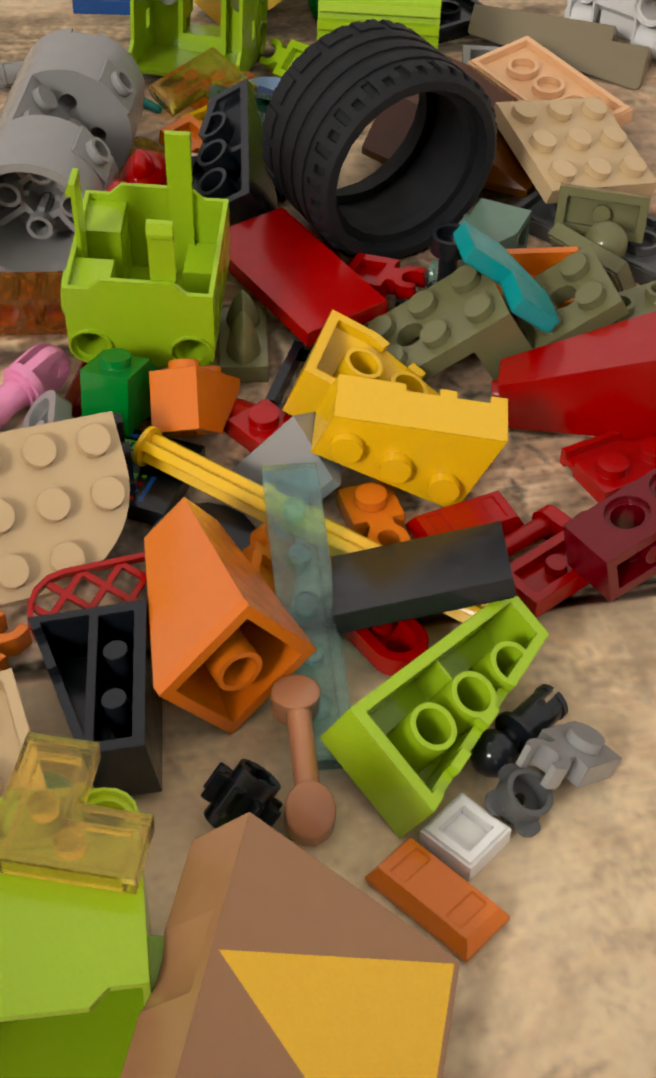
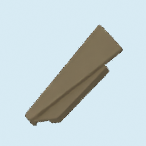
(581, 44)

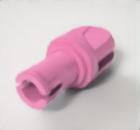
(29, 376)

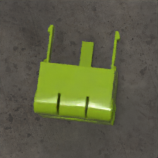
(147, 266)

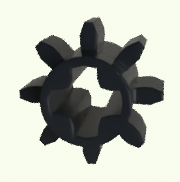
(241, 791)

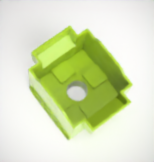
(73, 971)

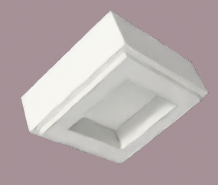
(465, 836)

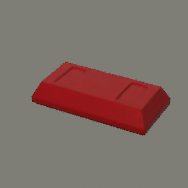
(466, 514)

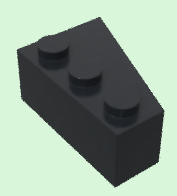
(106, 689)

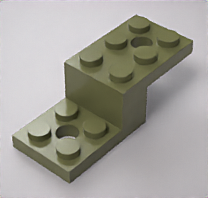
(472, 315)

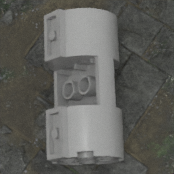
(66, 110)

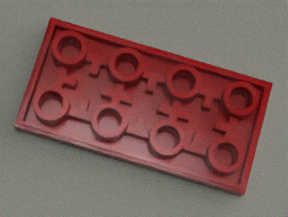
(298, 275)

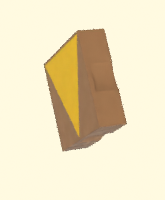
(288, 973)

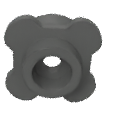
(526, 786)

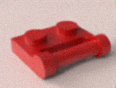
(543, 573)

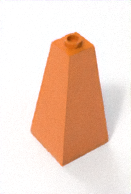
(214, 621)

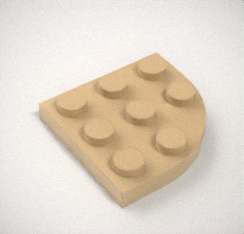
(59, 500)

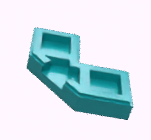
(521, 291)

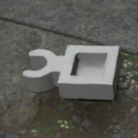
(570, 752)

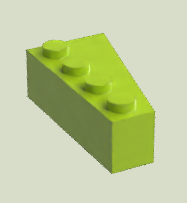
(425, 719)

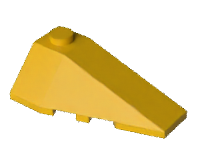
(348, 350)

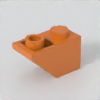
(191, 398)

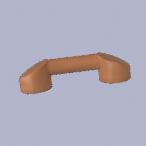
(309, 805)

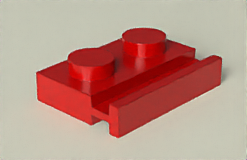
(609, 462)

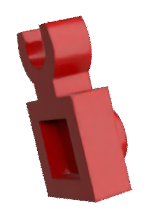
(387, 276)

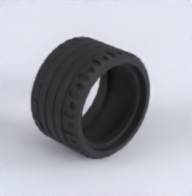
(330, 101)

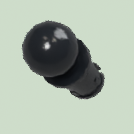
(515, 728)

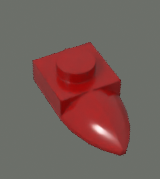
(253, 423)

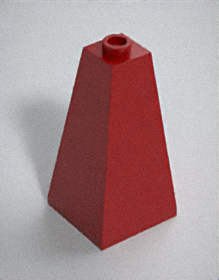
(586, 382)

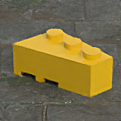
(410, 438)

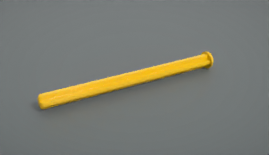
(241, 493)

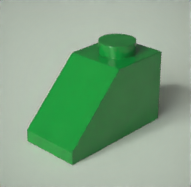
(117, 384)

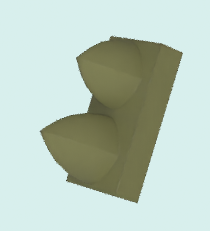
(584, 206)
(244, 340)

